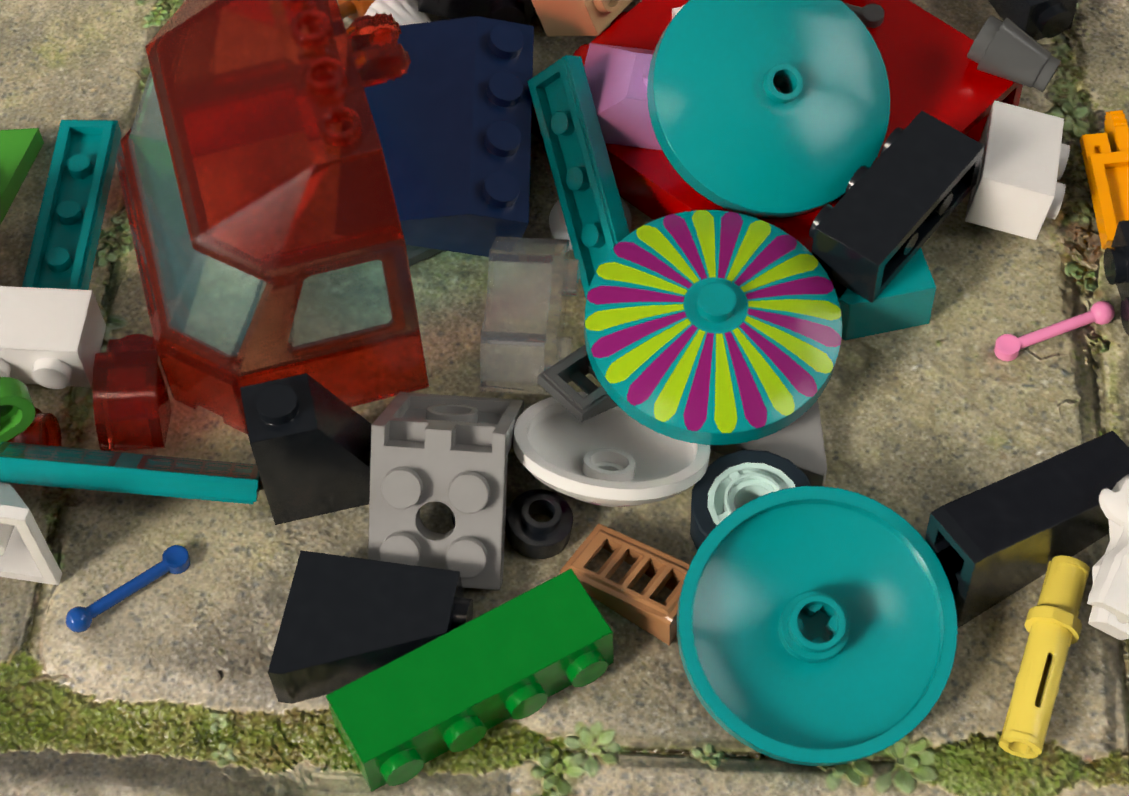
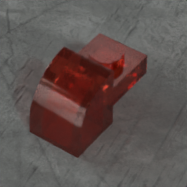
(130, 395)

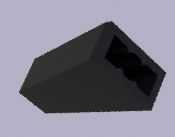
(1014, 527)

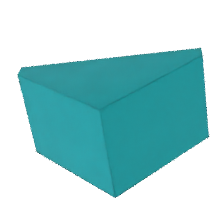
(901, 304)

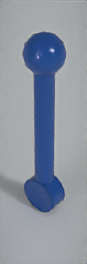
(175, 561)

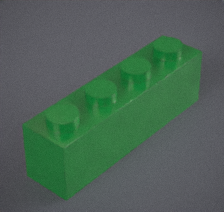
(472, 680)

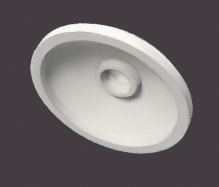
(605, 458)

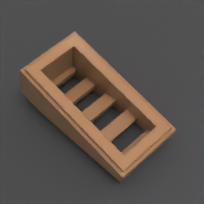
(637, 607)

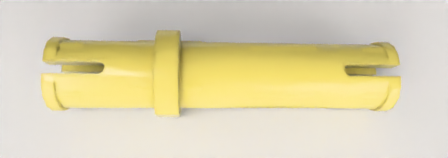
(1052, 630)

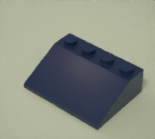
(459, 132)

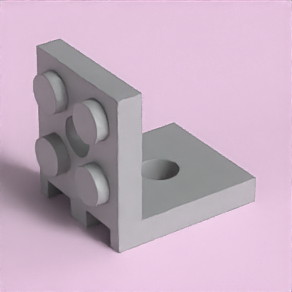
(447, 454)

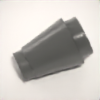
(1012, 54)

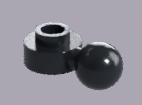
(536, 538)

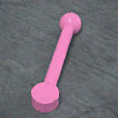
(1008, 346)

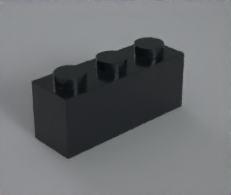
(895, 204)

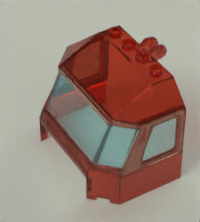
(270, 205)

